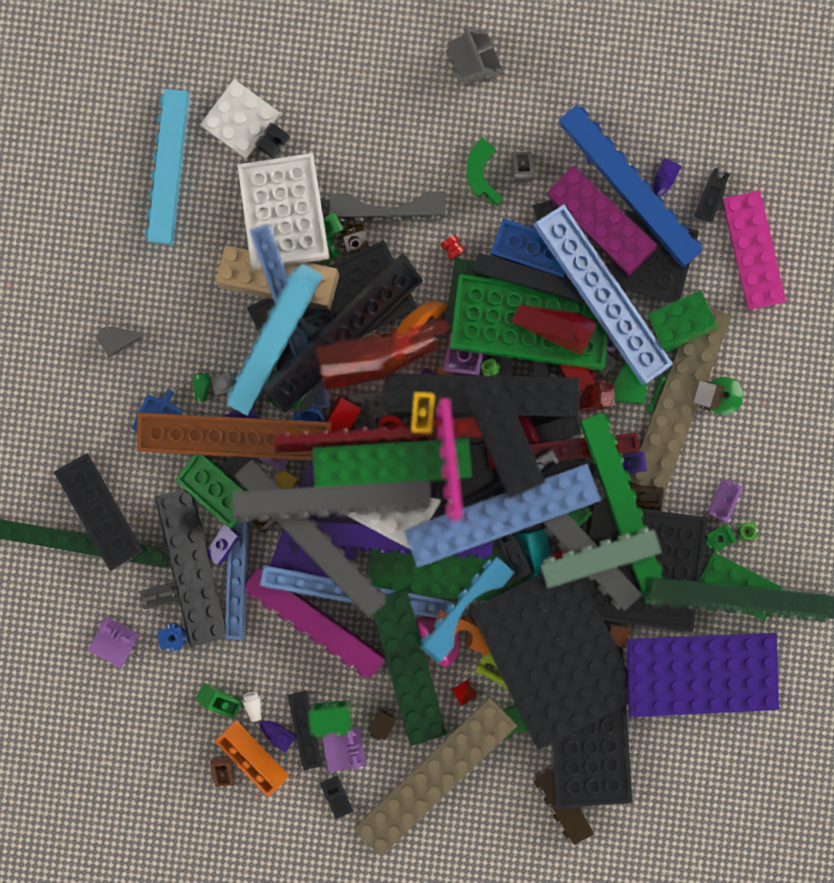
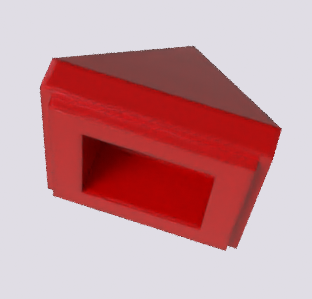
(464, 692)

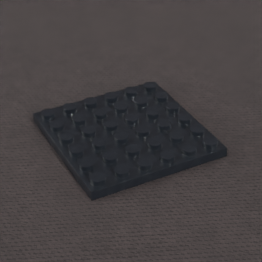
(681, 557)

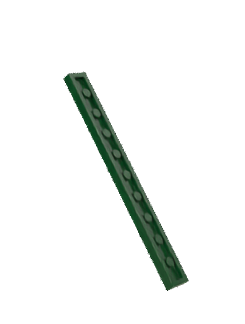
(72, 541)

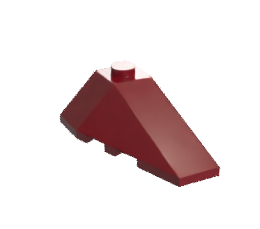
(561, 327)

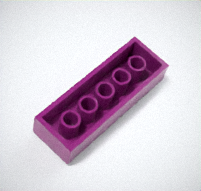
(602, 220)

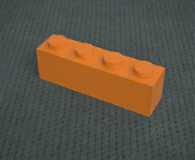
(252, 758)

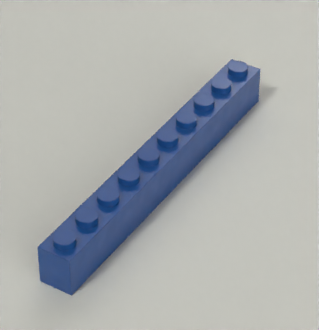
(630, 186)

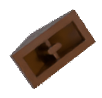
(222, 770)

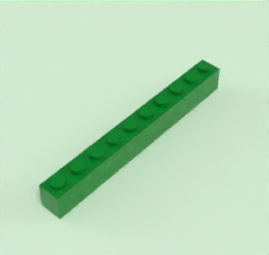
(617, 491)

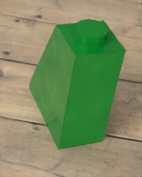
(628, 387)

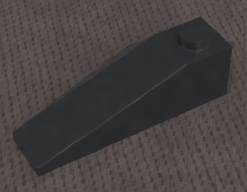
(555, 428)

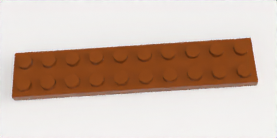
(220, 435)

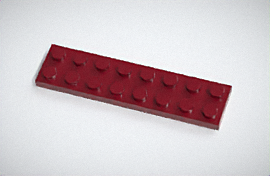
(306, 442)

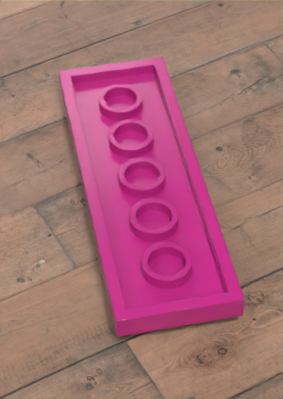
(753, 250)
(449, 468)

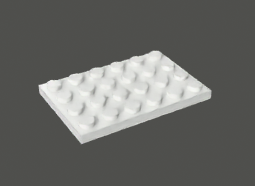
(287, 198)

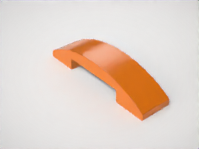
(420, 315)

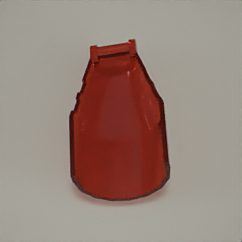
(376, 356)

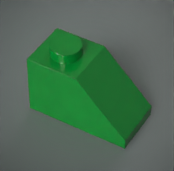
(218, 701)

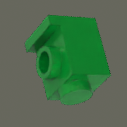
(711, 538)

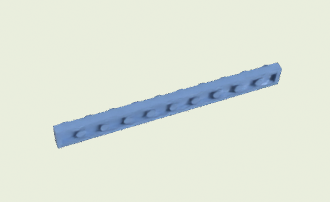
(276, 278)
(326, 588)

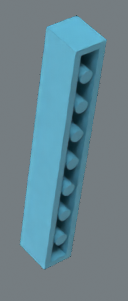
(168, 167)

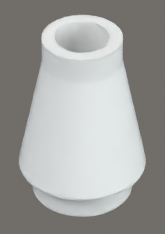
(252, 705)

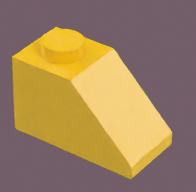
(423, 412)

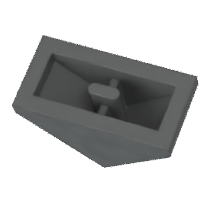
(523, 167)

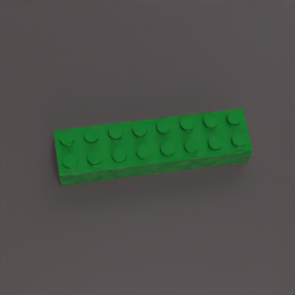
(386, 463)

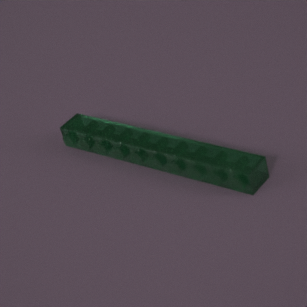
(737, 597)

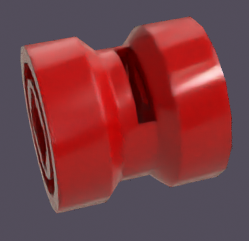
(453, 247)

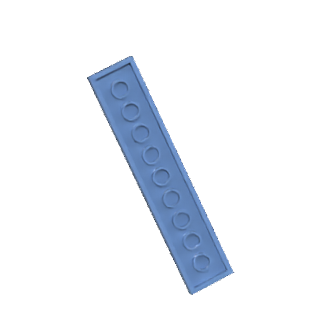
(603, 294)
(502, 516)

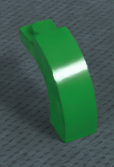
(477, 159)

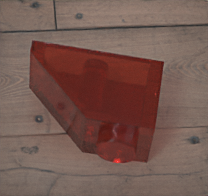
(597, 397)

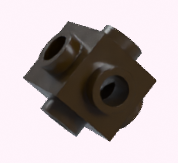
(353, 238)

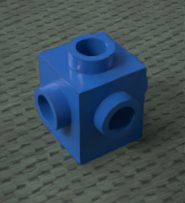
(166, 640)

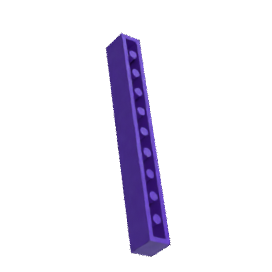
(358, 535)

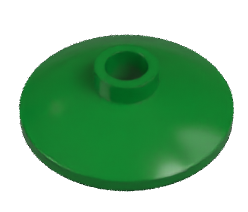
(735, 396)

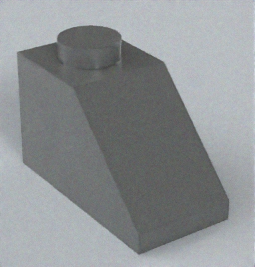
(116, 339)

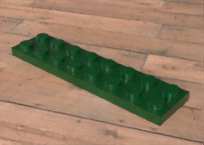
(409, 669)

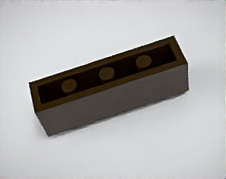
(572, 818)

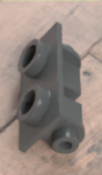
(158, 595)

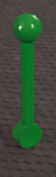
(650, 409)

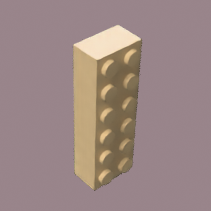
(237, 275)

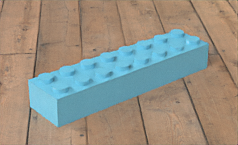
(273, 338)

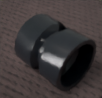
(271, 147)

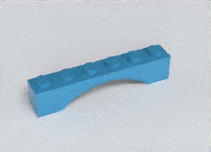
(441, 640)

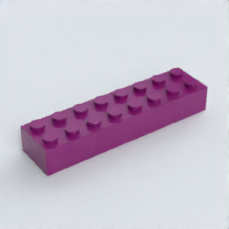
(318, 625)

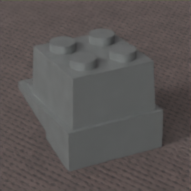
(474, 57)

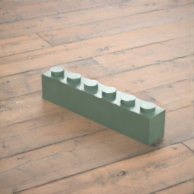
(601, 558)

